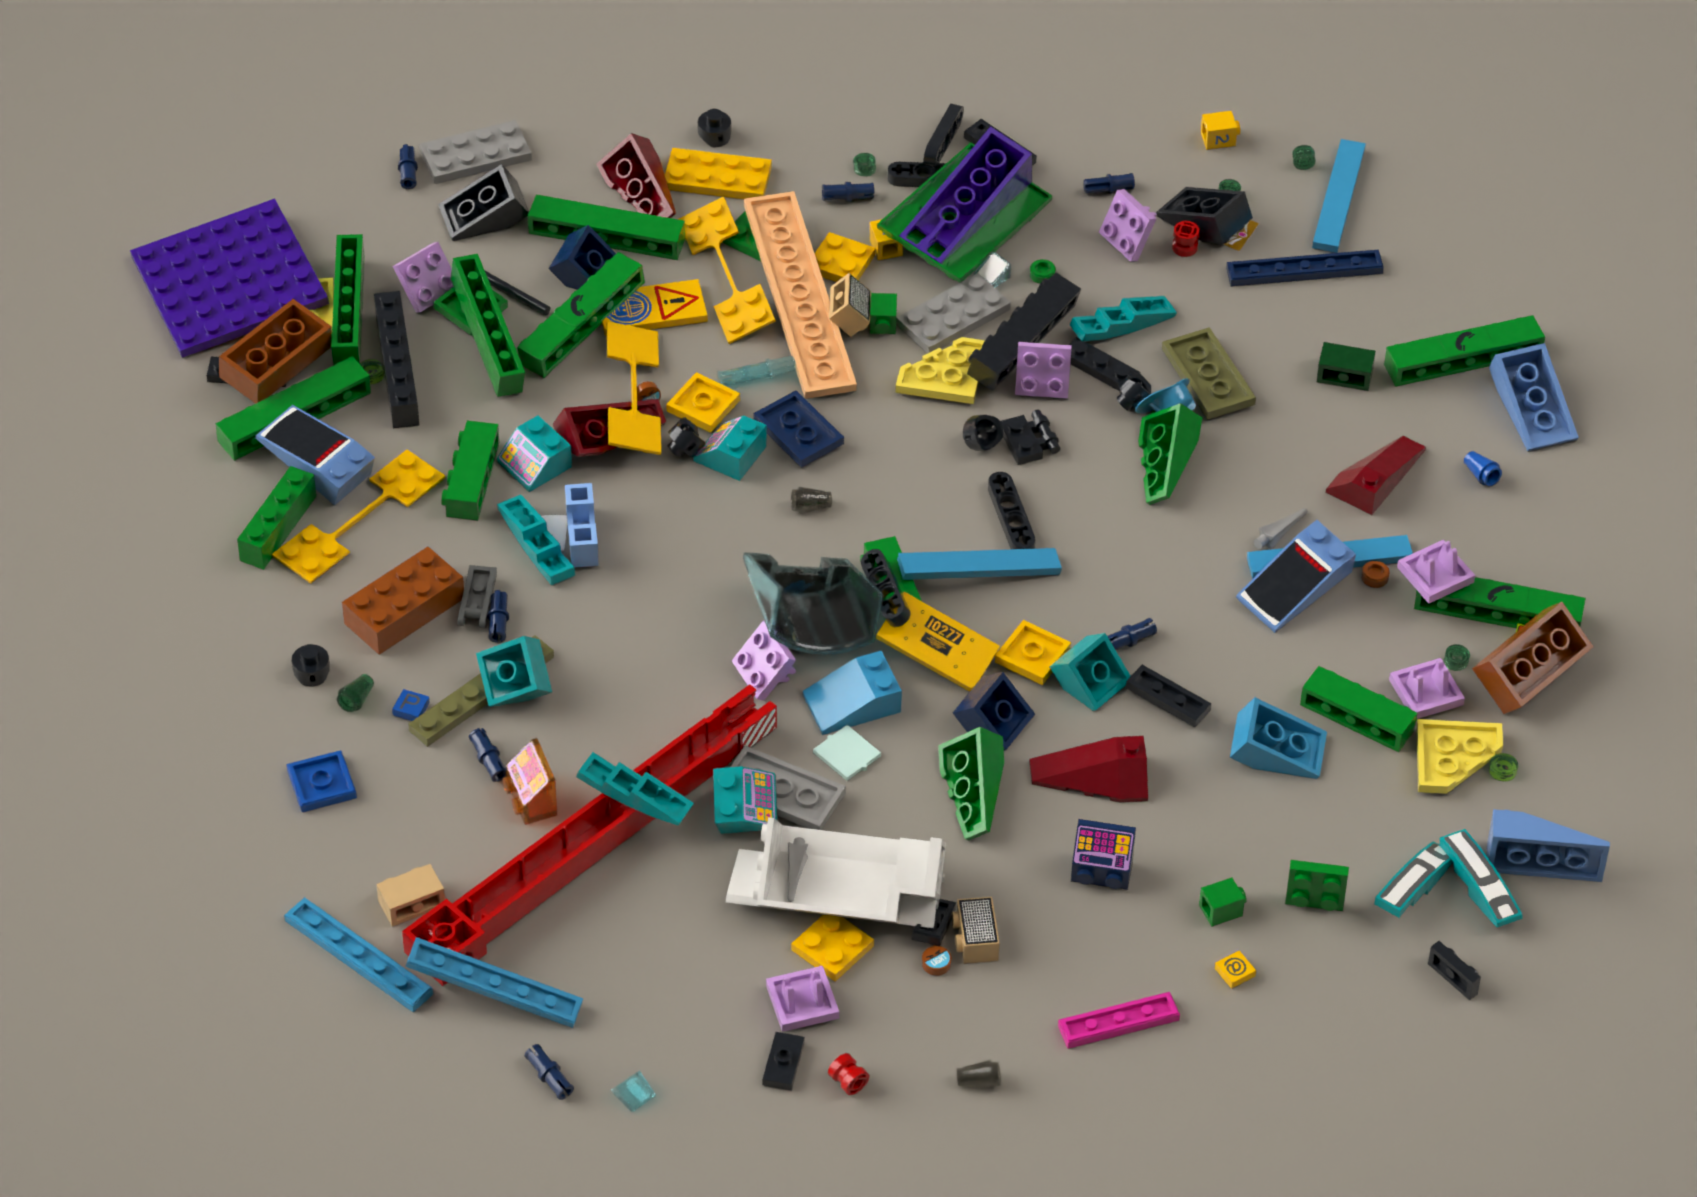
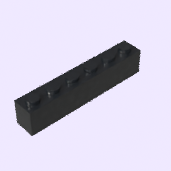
(1026, 324)
(396, 359)

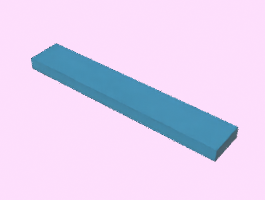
(1339, 196)
(1384, 549)
(979, 563)
(359, 954)
(494, 982)

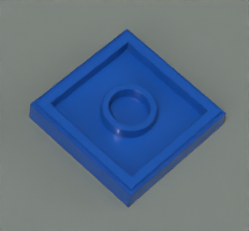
(321, 781)

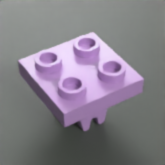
(1127, 225)
(425, 276)
(1043, 370)
(1436, 571)
(764, 662)
(1427, 688)
(802, 998)

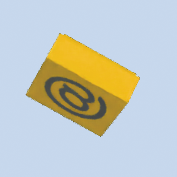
(1235, 969)

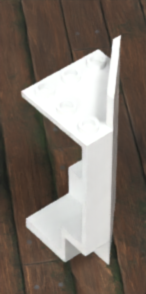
(843, 875)

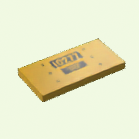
(940, 644)

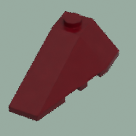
(638, 176)
(587, 426)
(1375, 476)
(1104, 768)

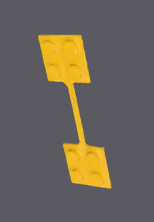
(744, 310)
(631, 428)
(315, 552)

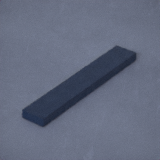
(1304, 267)

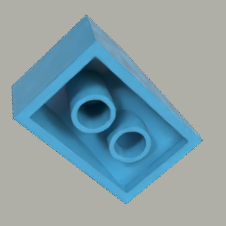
(854, 694)
(1277, 741)

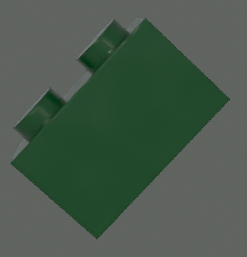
(1346, 366)

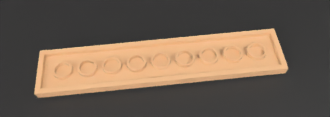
(799, 295)

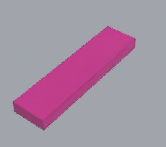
(1118, 1020)

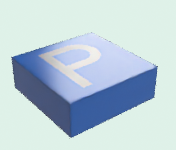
(410, 705)

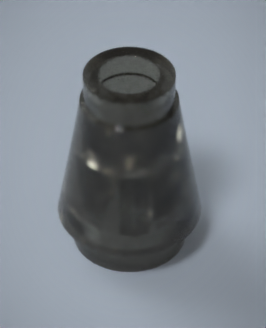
(810, 499)
(980, 1075)

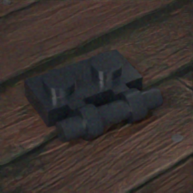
(1022, 441)

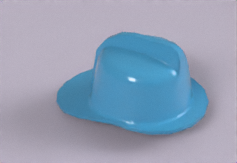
(1167, 397)

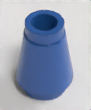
(1483, 468)

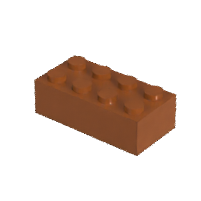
(275, 351)
(403, 600)
(1532, 657)

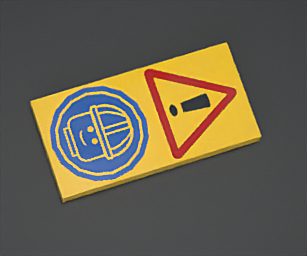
(661, 306)

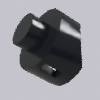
(712, 124)
(1134, 390)
(979, 432)
(685, 440)
(308, 661)

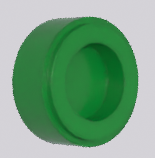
(1042, 269)

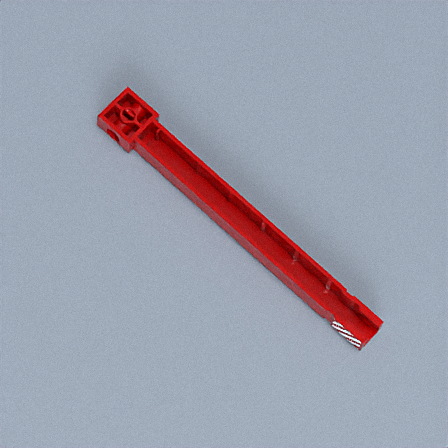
(589, 833)

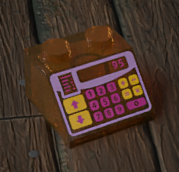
(531, 784)

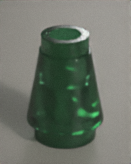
(354, 694)

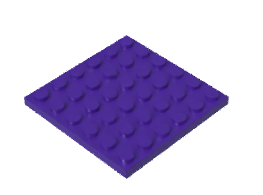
(227, 276)

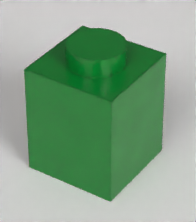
(883, 313)
(1222, 901)

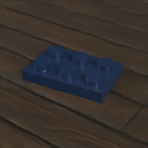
(799, 428)

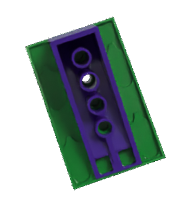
(969, 206)

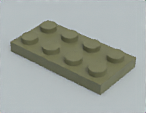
(1212, 374)

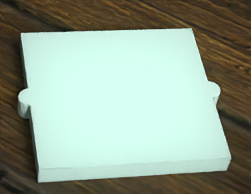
(847, 752)

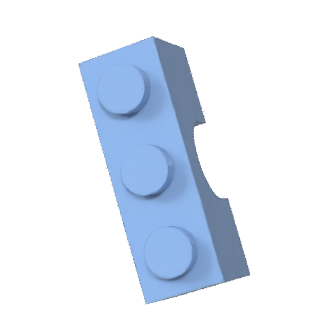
(581, 525)

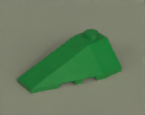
(1167, 445)
(973, 772)

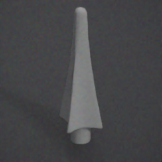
(1273, 532)
(797, 859)

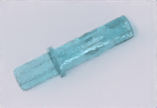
(756, 371)

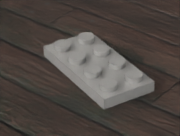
(475, 151)
(953, 313)
(800, 793)

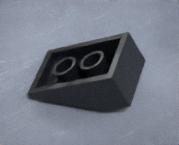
(484, 205)
(1213, 210)

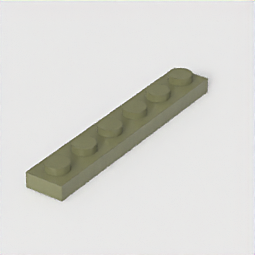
(457, 707)

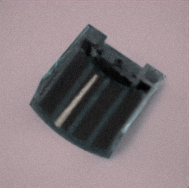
(815, 607)

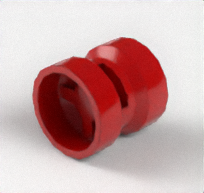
(1185, 238)
(846, 1072)

